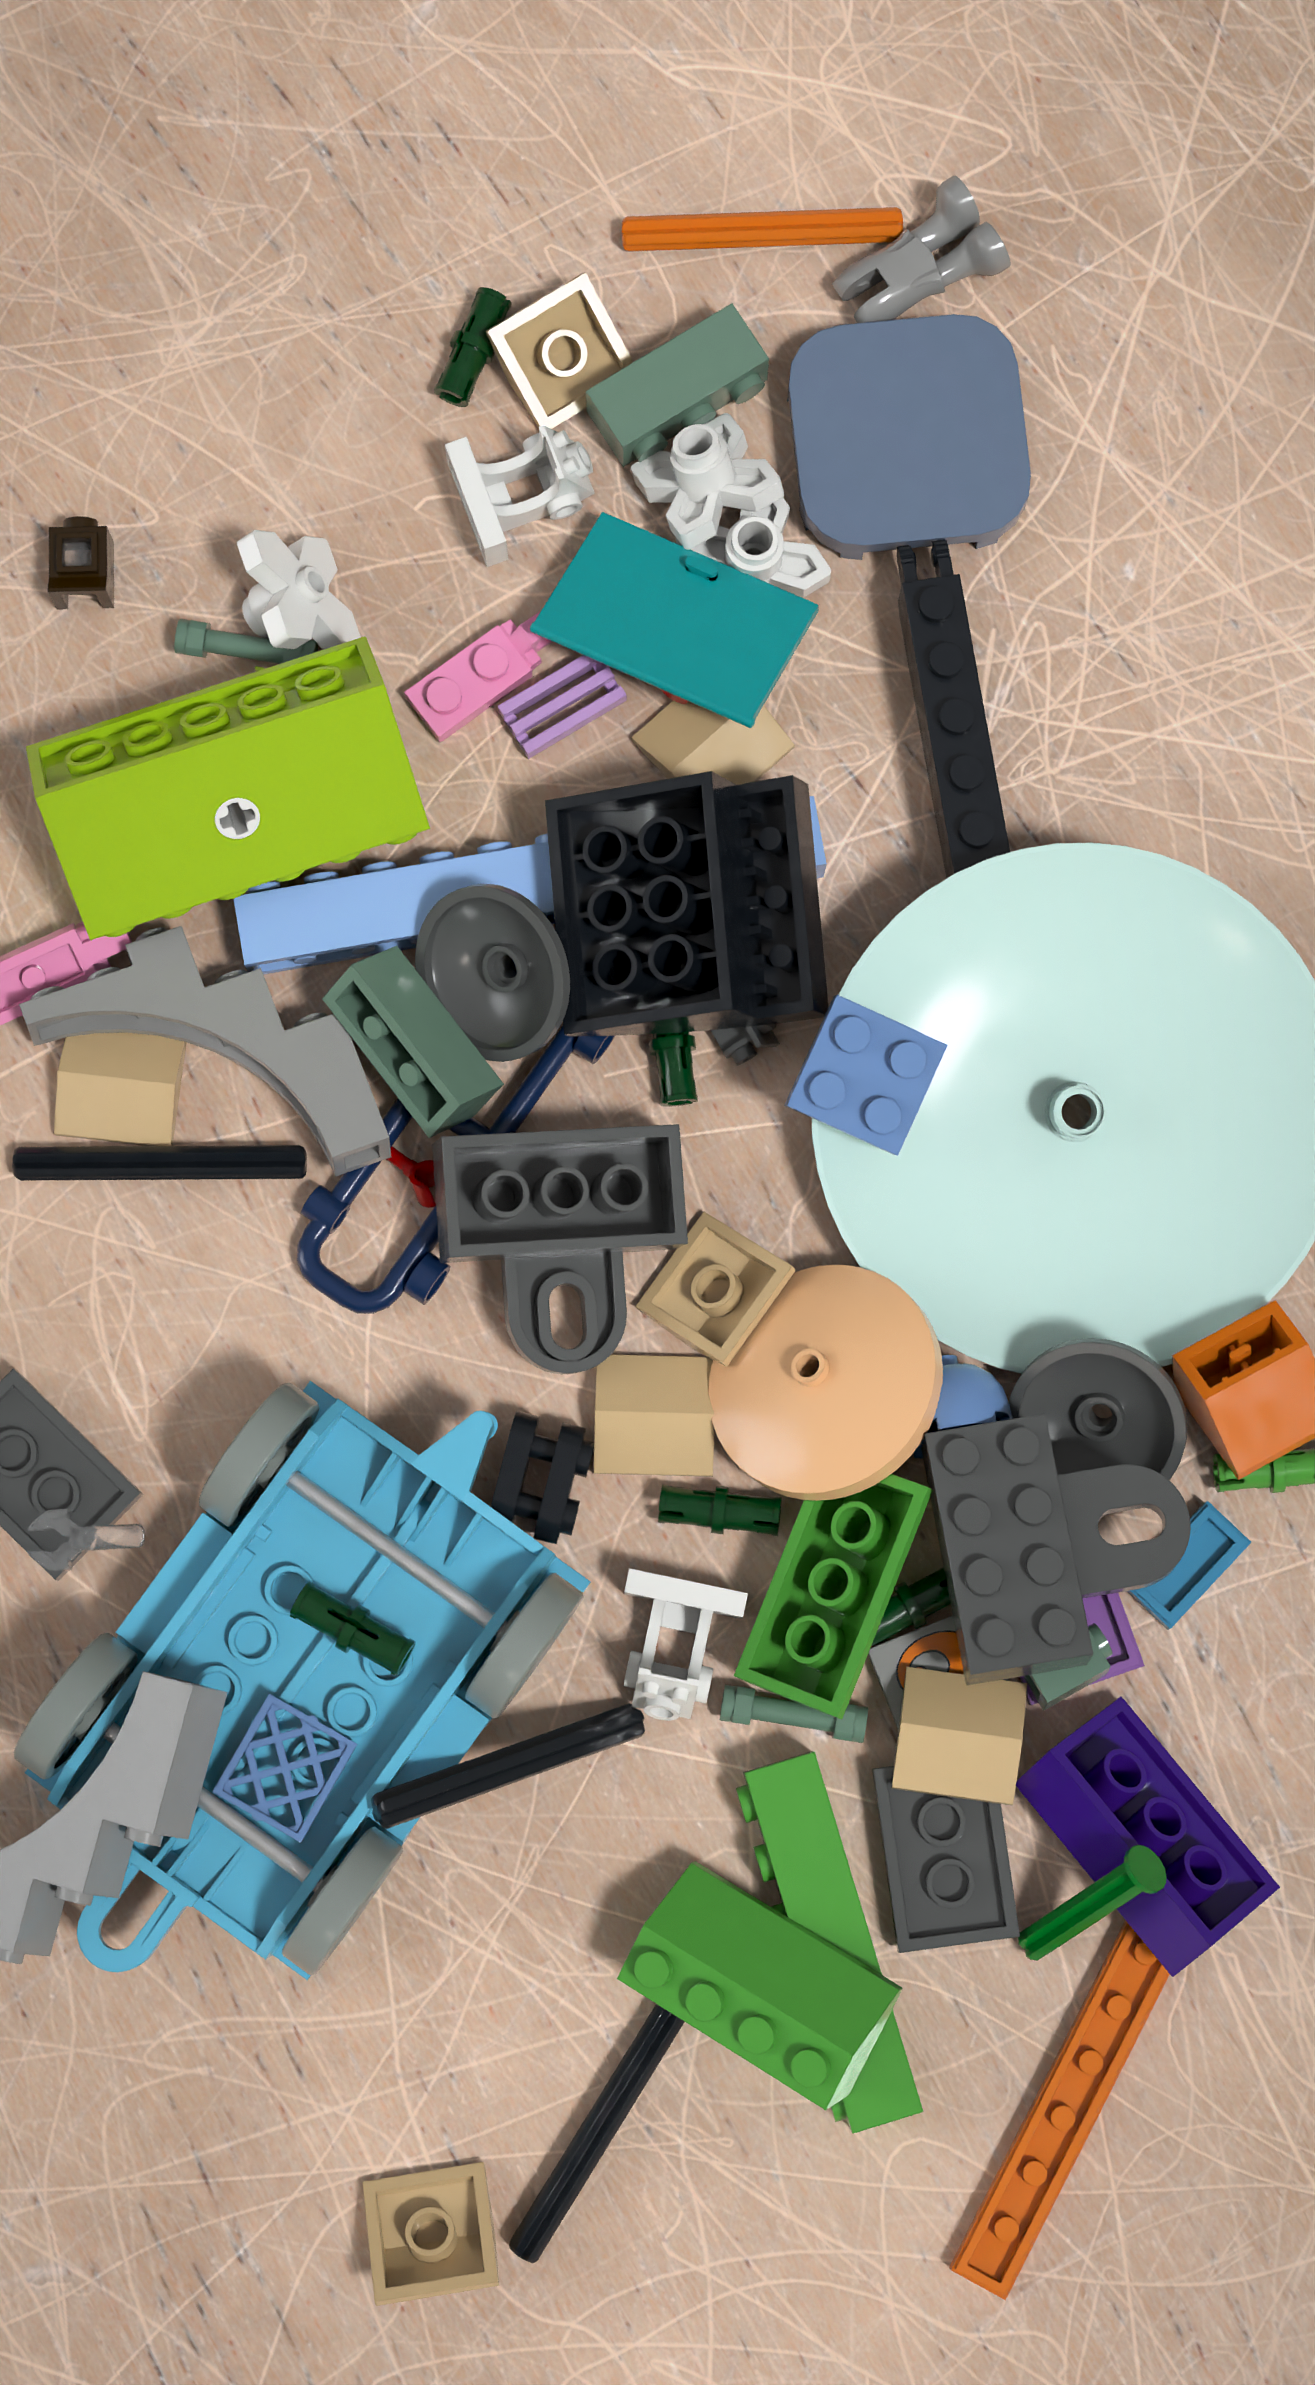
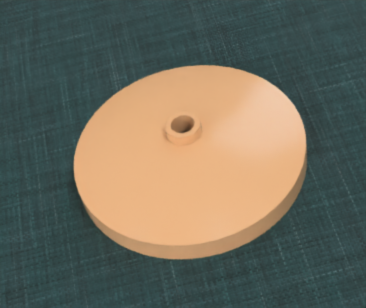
(829, 1385)

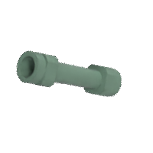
(198, 639)
(741, 1706)

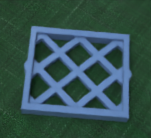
(260, 1811)

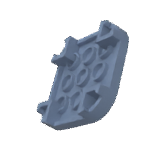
(908, 434)

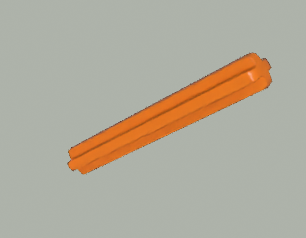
(761, 229)

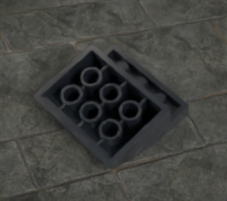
(687, 905)

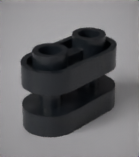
(569, 1457)

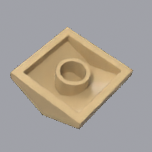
(558, 351)
(696, 740)
(119, 1088)
(715, 1289)
(653, 1416)
(959, 1736)
(430, 2234)

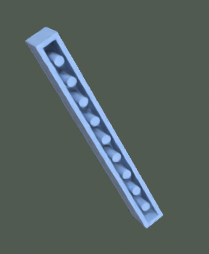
(386, 905)

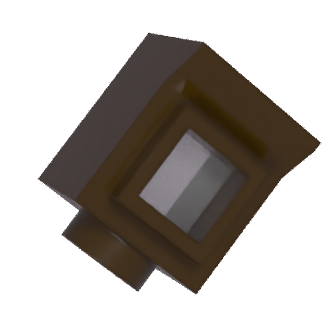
(81, 561)

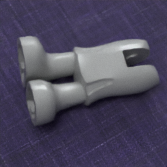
(910, 266)

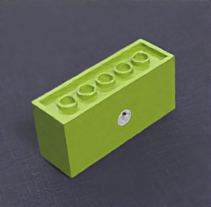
(226, 789)

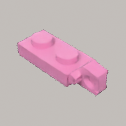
(477, 677)
(53, 960)

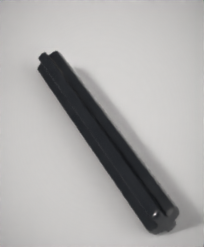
(160, 1162)
(507, 1766)
(595, 2134)

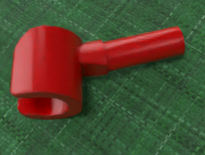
(420, 1176)

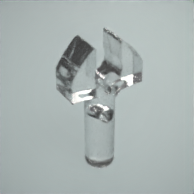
(81, 1538)

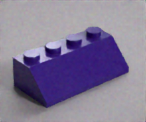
(1122, 1789)

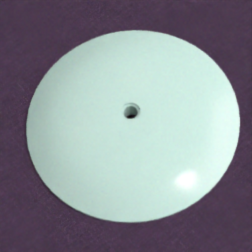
(1199, 1075)

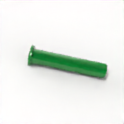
(1138, 1874)

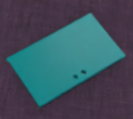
(672, 627)

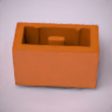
(1250, 1388)

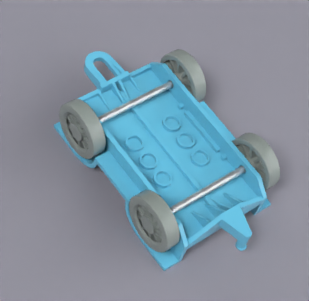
(371, 1522)

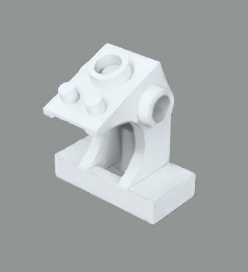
(562, 472)
(684, 1606)

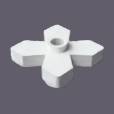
(705, 475)
(758, 549)
(293, 592)

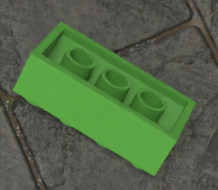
(832, 1594)
(760, 1985)

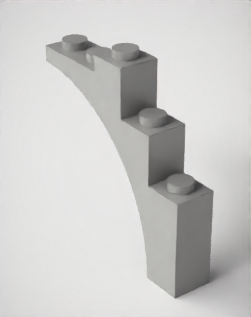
(236, 1018)
(136, 1794)

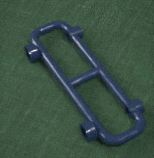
(417, 1269)

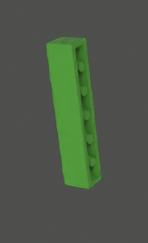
(819, 1893)

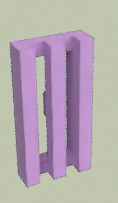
(549, 685)

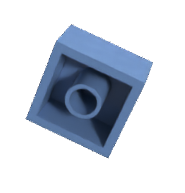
(866, 1075)

